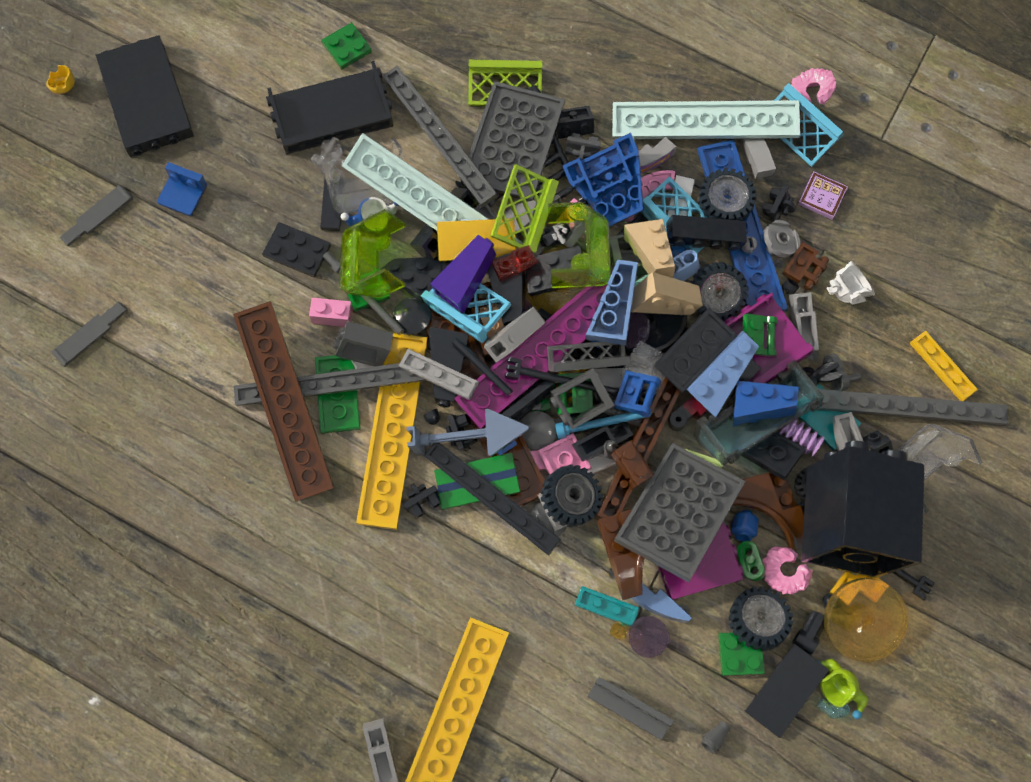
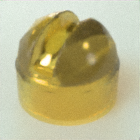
(618, 630)

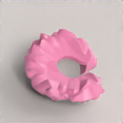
(814, 78)
(776, 580)

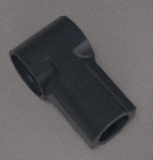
(808, 636)

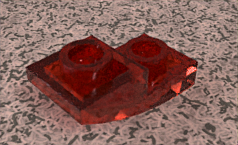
(515, 263)

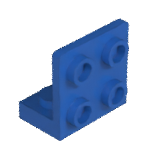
(182, 189)

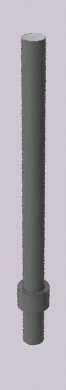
(370, 300)

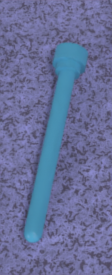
(563, 431)

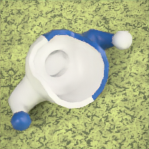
(368, 208)

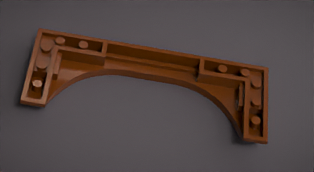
(761, 492)

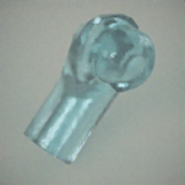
(831, 710)

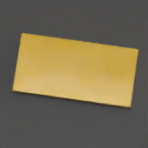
(456, 236)

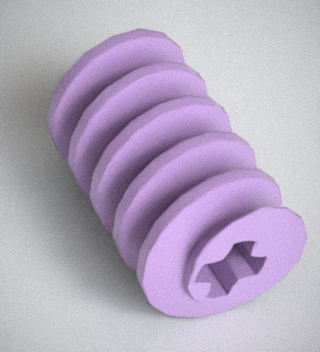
(803, 436)

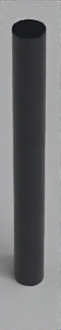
(482, 367)

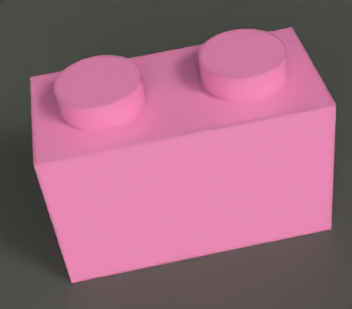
(330, 312)

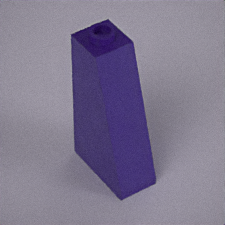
(465, 273)

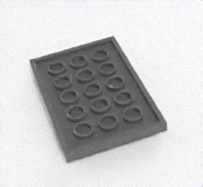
(515, 130)
(680, 512)

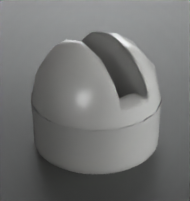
(746, 248)

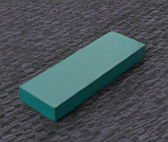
(606, 606)

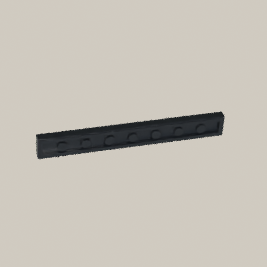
(493, 498)

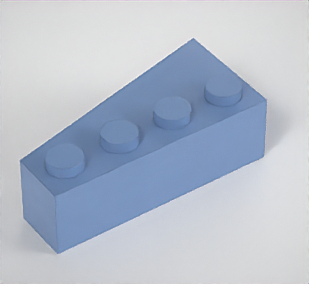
(613, 314)
(722, 374)

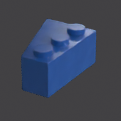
(763, 401)

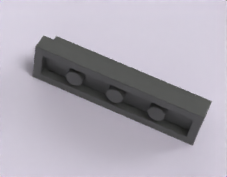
(582, 363)
(630, 708)

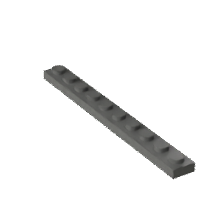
(440, 136)
(336, 382)
(914, 407)

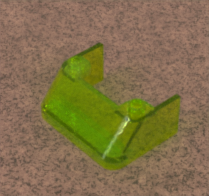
(361, 256)
(589, 267)

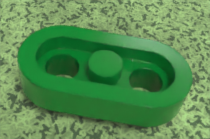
(752, 561)

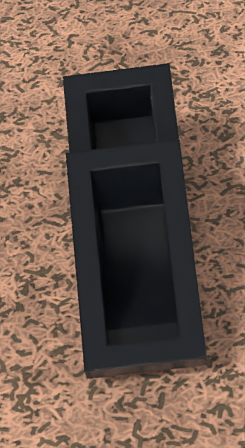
(594, 443)

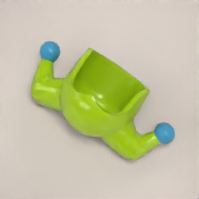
(842, 687)

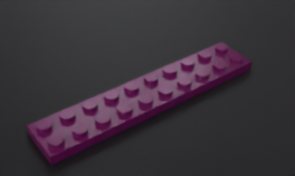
(562, 328)

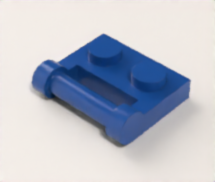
(631, 390)

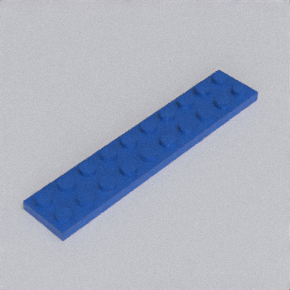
(758, 265)

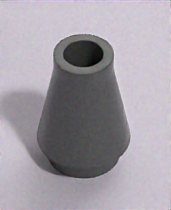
(715, 737)

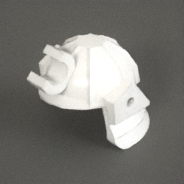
(850, 285)

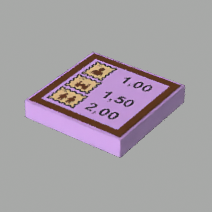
(822, 195)

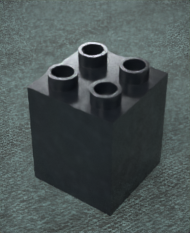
(864, 511)

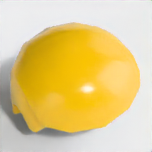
(61, 80)

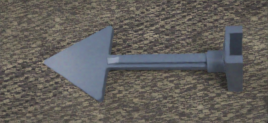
(499, 433)

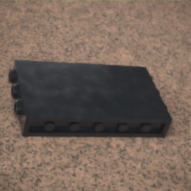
(144, 96)
(330, 110)

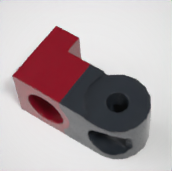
(685, 412)

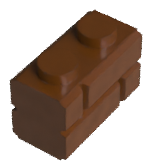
(632, 464)

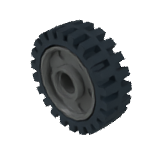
(558, 500)

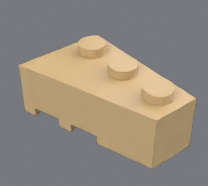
(651, 246)
(666, 296)

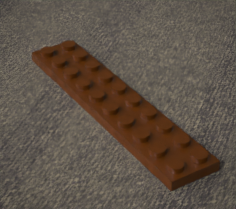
(283, 401)

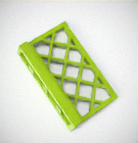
(501, 68)
(540, 212)

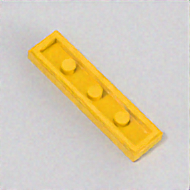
(943, 366)

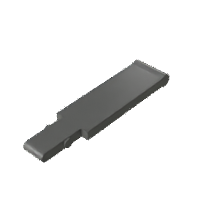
(97, 214)
(87, 335)

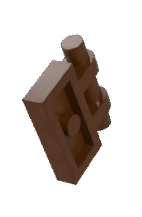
(800, 263)

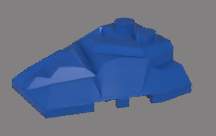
(610, 180)

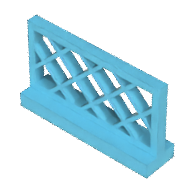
(815, 116)
(654, 211)
(467, 322)

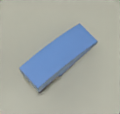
(661, 605)

